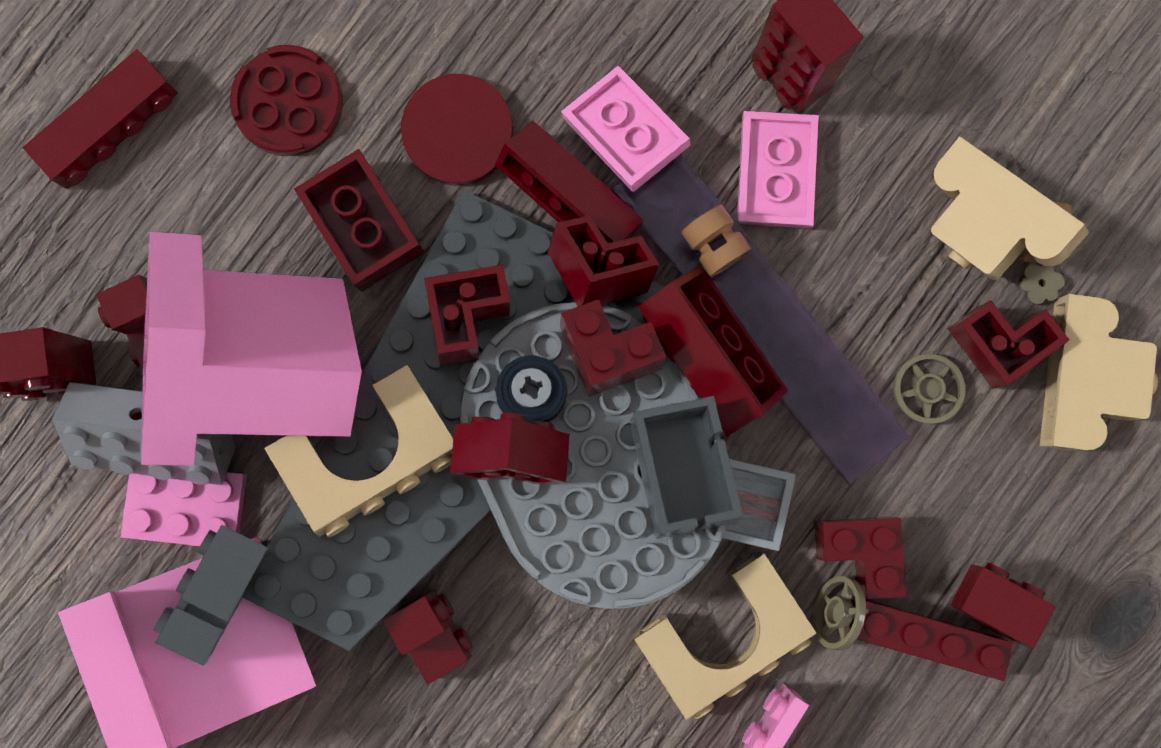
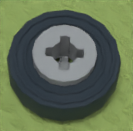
(534, 403)

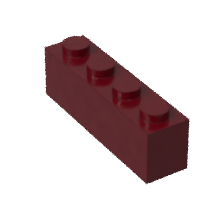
(100, 120)
(563, 184)
(935, 640)

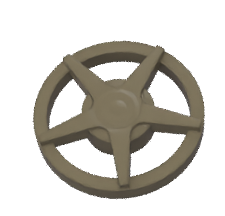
(929, 389)
(839, 613)

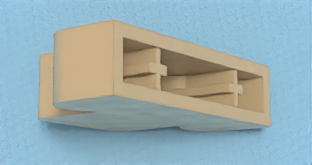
(998, 215)
(1094, 376)

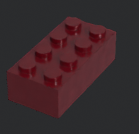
(804, 50)
(713, 349)

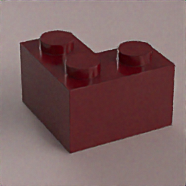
(599, 268)
(458, 302)
(124, 311)
(1006, 351)
(608, 358)
(510, 450)
(873, 545)
(1003, 605)
(430, 635)

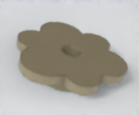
(1050, 281)

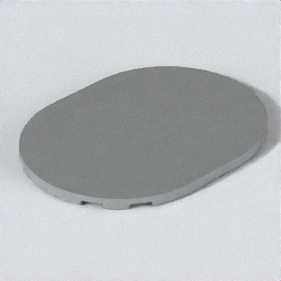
(594, 531)

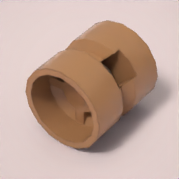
(709, 229)

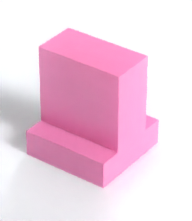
(240, 353)
(161, 698)

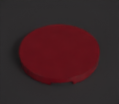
(286, 100)
(456, 128)

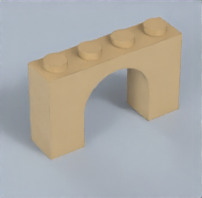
(331, 500)
(778, 629)

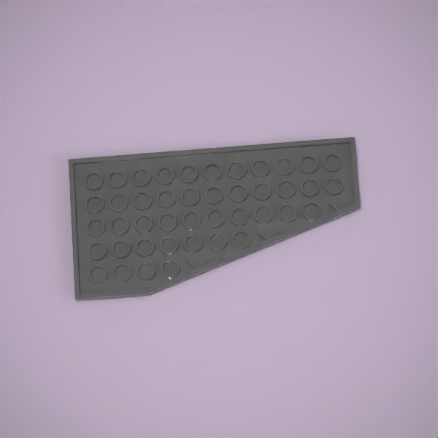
(355, 578)

